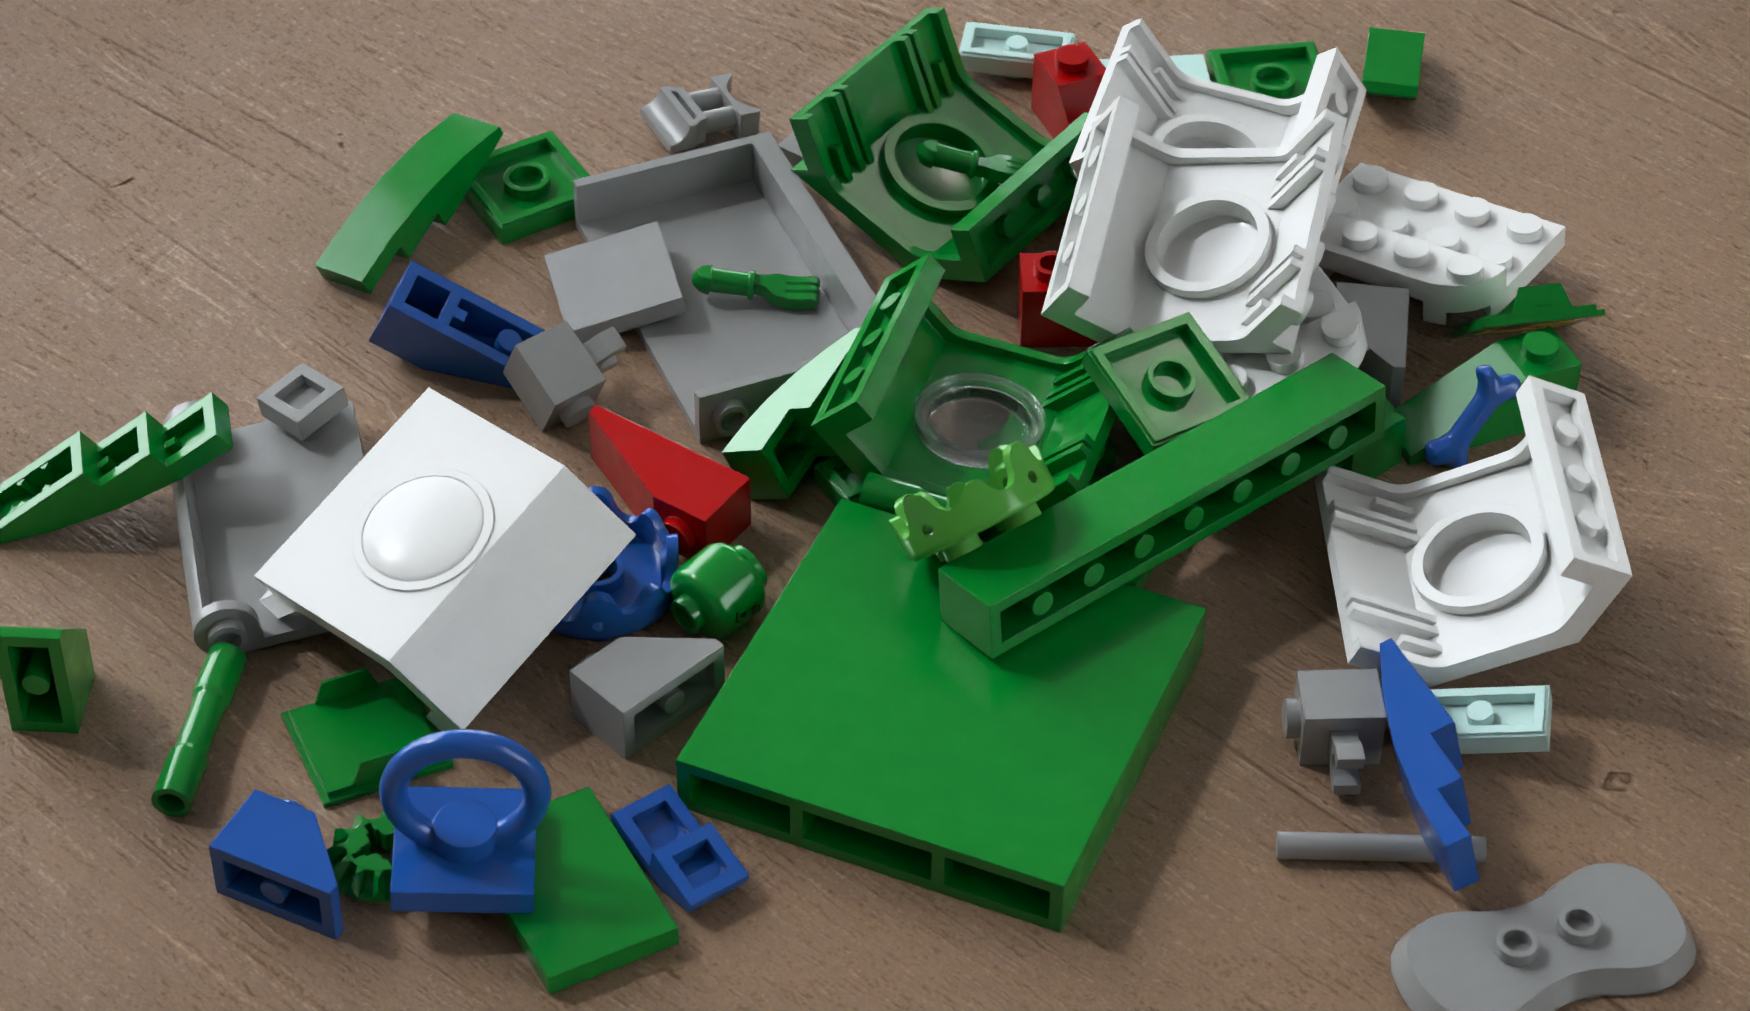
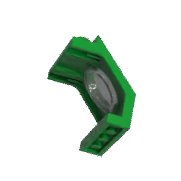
(937, 399)

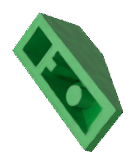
(1438, 406)

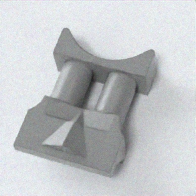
(685, 118)

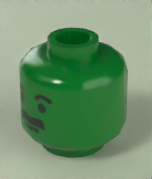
(718, 590)

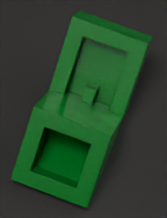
(1393, 63)

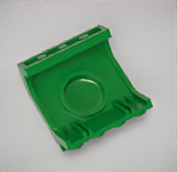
(863, 157)

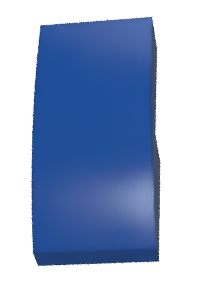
(676, 852)

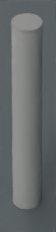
(1361, 847)

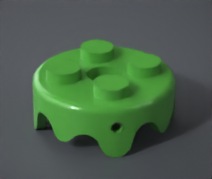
(1006, 500)

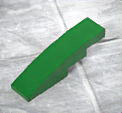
(406, 200)
(91, 479)

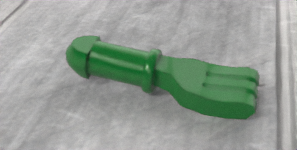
(995, 168)
(778, 289)

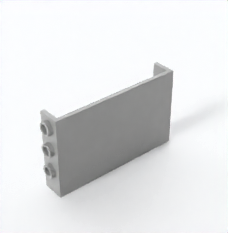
(741, 213)

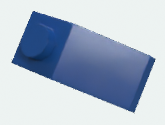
(278, 863)

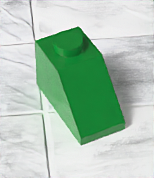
(45, 677)

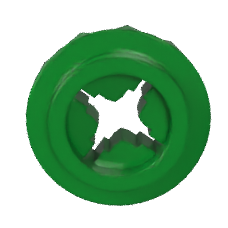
(355, 868)

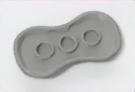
(1581, 939)

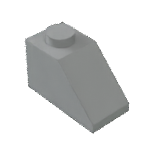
(1386, 328)
(644, 687)

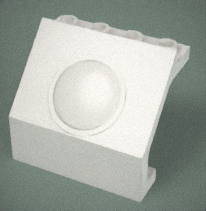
(1214, 115)
(1195, 234)
(446, 555)
(1480, 556)

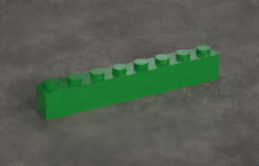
(1160, 505)

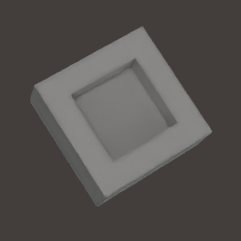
(302, 401)

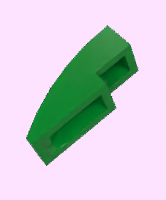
(778, 439)

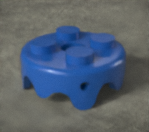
(638, 585)

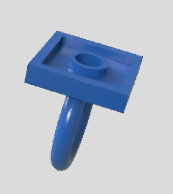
(461, 843)

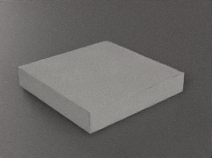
(616, 282)

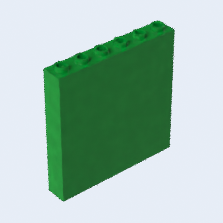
(915, 751)

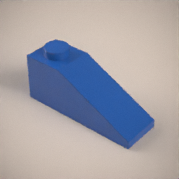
(449, 328)

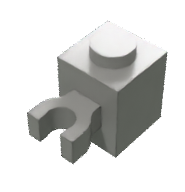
(561, 375)
(1336, 722)

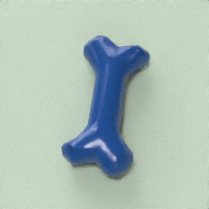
(1490, 393)

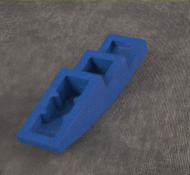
(1428, 765)

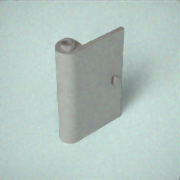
(242, 512)

